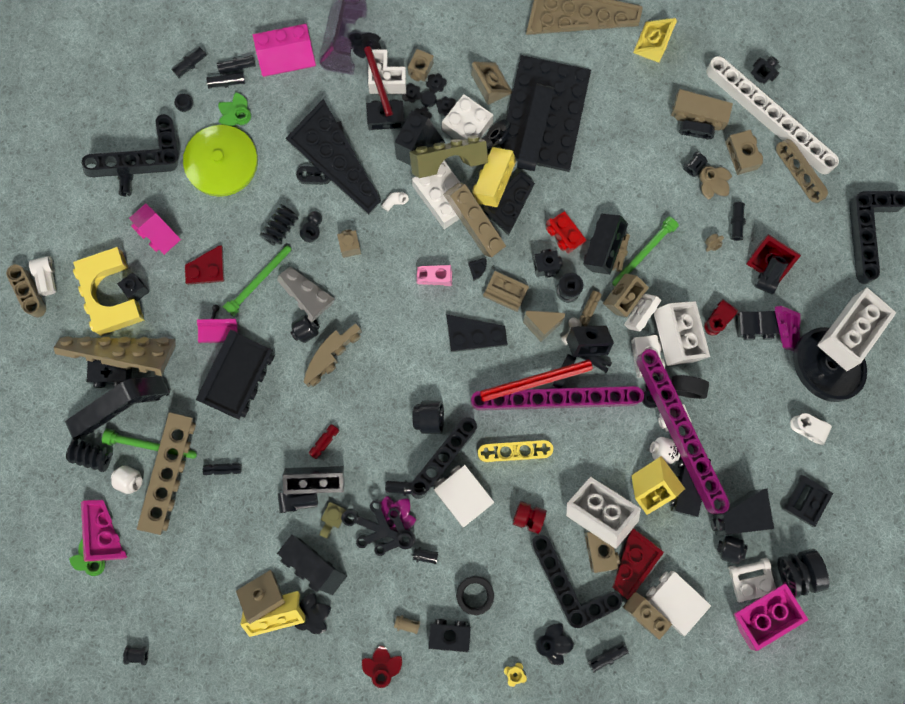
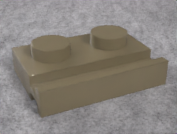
(505, 291)

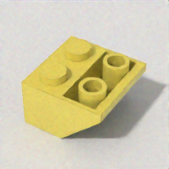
(655, 485)

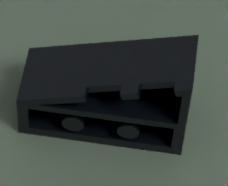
(310, 565)

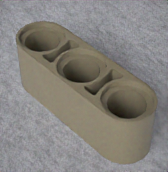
(20, 285)

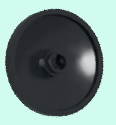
(823, 374)

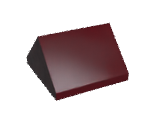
(766, 249)

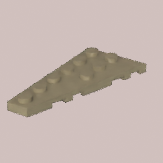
(581, 15)
(120, 352)

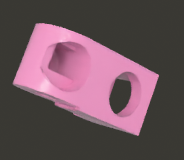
(434, 275)

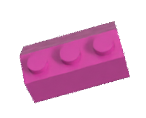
(284, 50)
(769, 618)

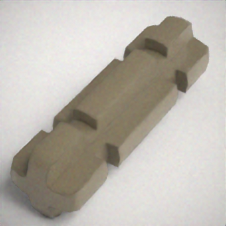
(590, 308)

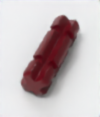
(323, 441)

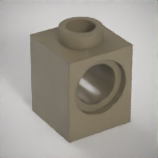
(420, 59)

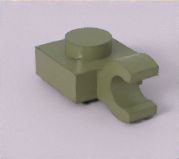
(332, 517)

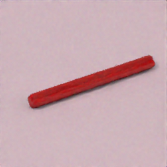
(536, 380)

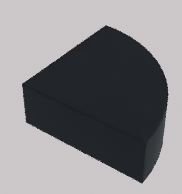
(477, 268)

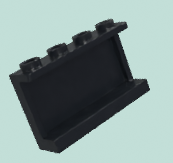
(235, 375)

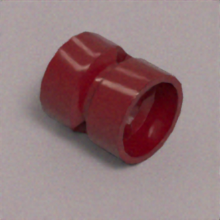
(530, 517)

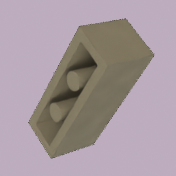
(701, 109)

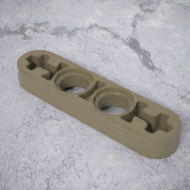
(798, 173)

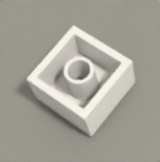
(467, 120)

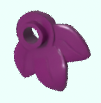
(404, 506)

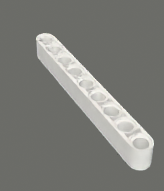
(768, 106)

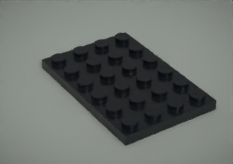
(564, 112)

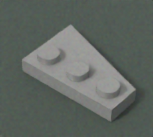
(307, 294)

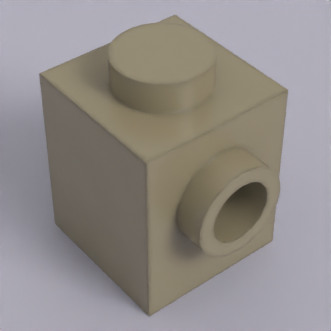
(349, 243)

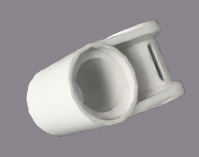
(813, 428)

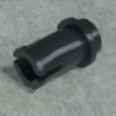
(425, 556)

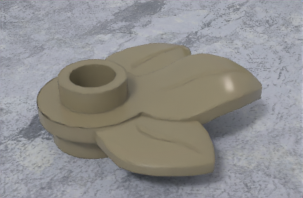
(717, 183)

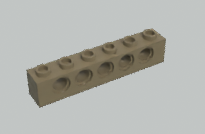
(147, 521)

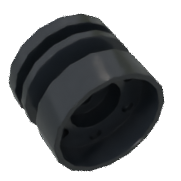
(804, 572)

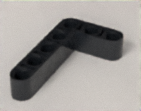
(139, 157)
(868, 229)
(115, 402)
(566, 588)

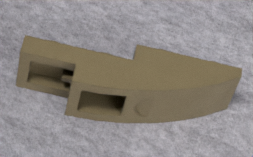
(323, 360)

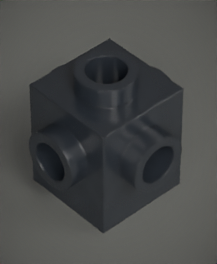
(760, 73)
(547, 263)

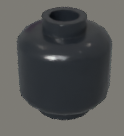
(304, 330)
(732, 549)

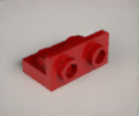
(565, 232)

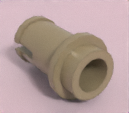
(406, 624)

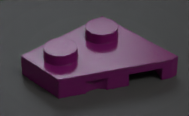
(788, 326)

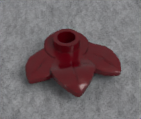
(383, 664)

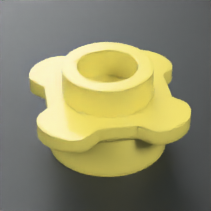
(520, 678)

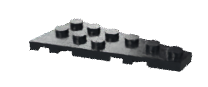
(328, 150)

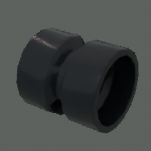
(569, 287)

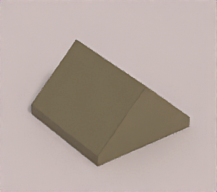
(490, 81)
(542, 323)

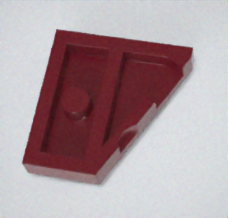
(206, 268)

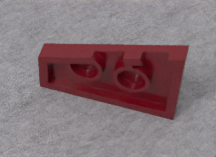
(635, 564)

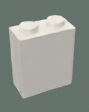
(463, 495)
(677, 602)

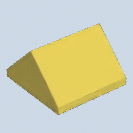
(655, 39)

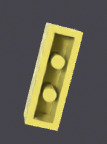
(494, 177)

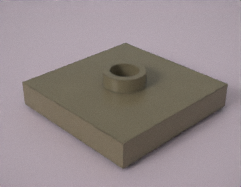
(260, 597)

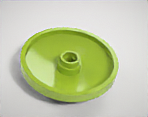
(220, 160)

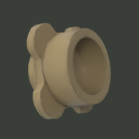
(714, 242)

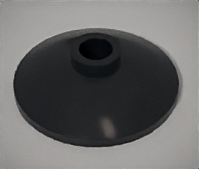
(497, 133)

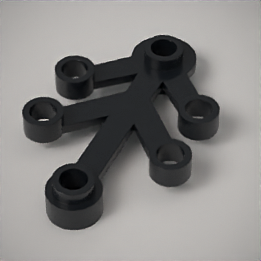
(382, 529)

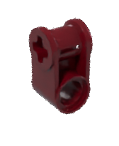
(721, 316)

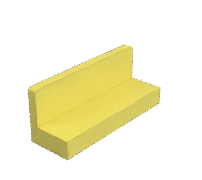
(281, 617)

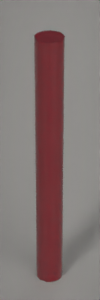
(378, 81)

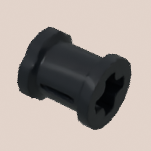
(695, 164)
(135, 655)

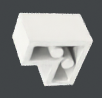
(392, 77)

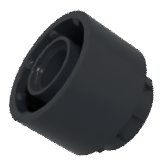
(429, 417)

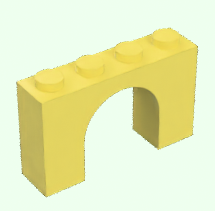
(90, 273)

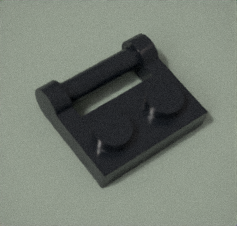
(813, 504)

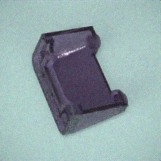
(336, 48)

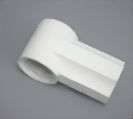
(43, 273)

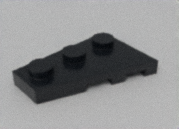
(511, 203)
(474, 334)

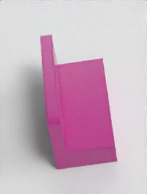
(215, 329)

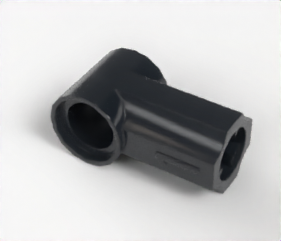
(771, 276)
(292, 502)

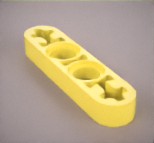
(515, 453)

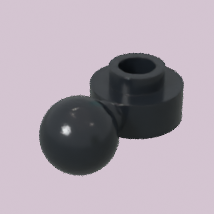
(314, 219)

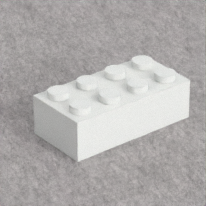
(856, 329)

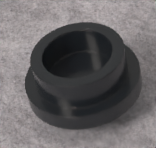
(183, 102)

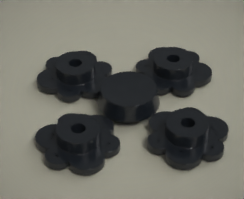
(428, 98)

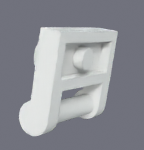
(752, 587)

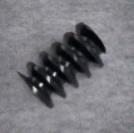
(279, 225)
(88, 456)

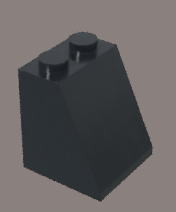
(415, 133)
(745, 515)

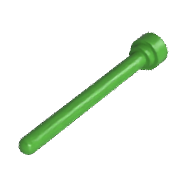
(669, 225)
(233, 306)
(112, 437)

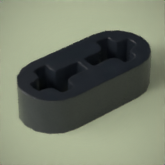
(697, 130)
(311, 170)
(569, 360)

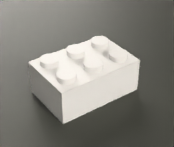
(432, 190)
(681, 333)
(603, 512)

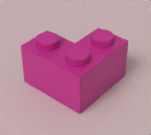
(150, 225)

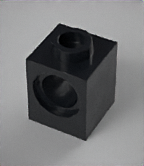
(133, 287)

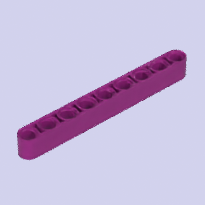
(566, 401)
(690, 437)

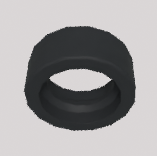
(690, 386)
(471, 610)

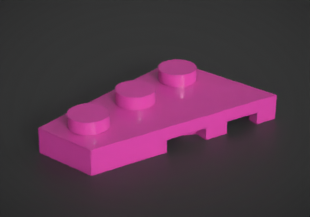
(98, 534)

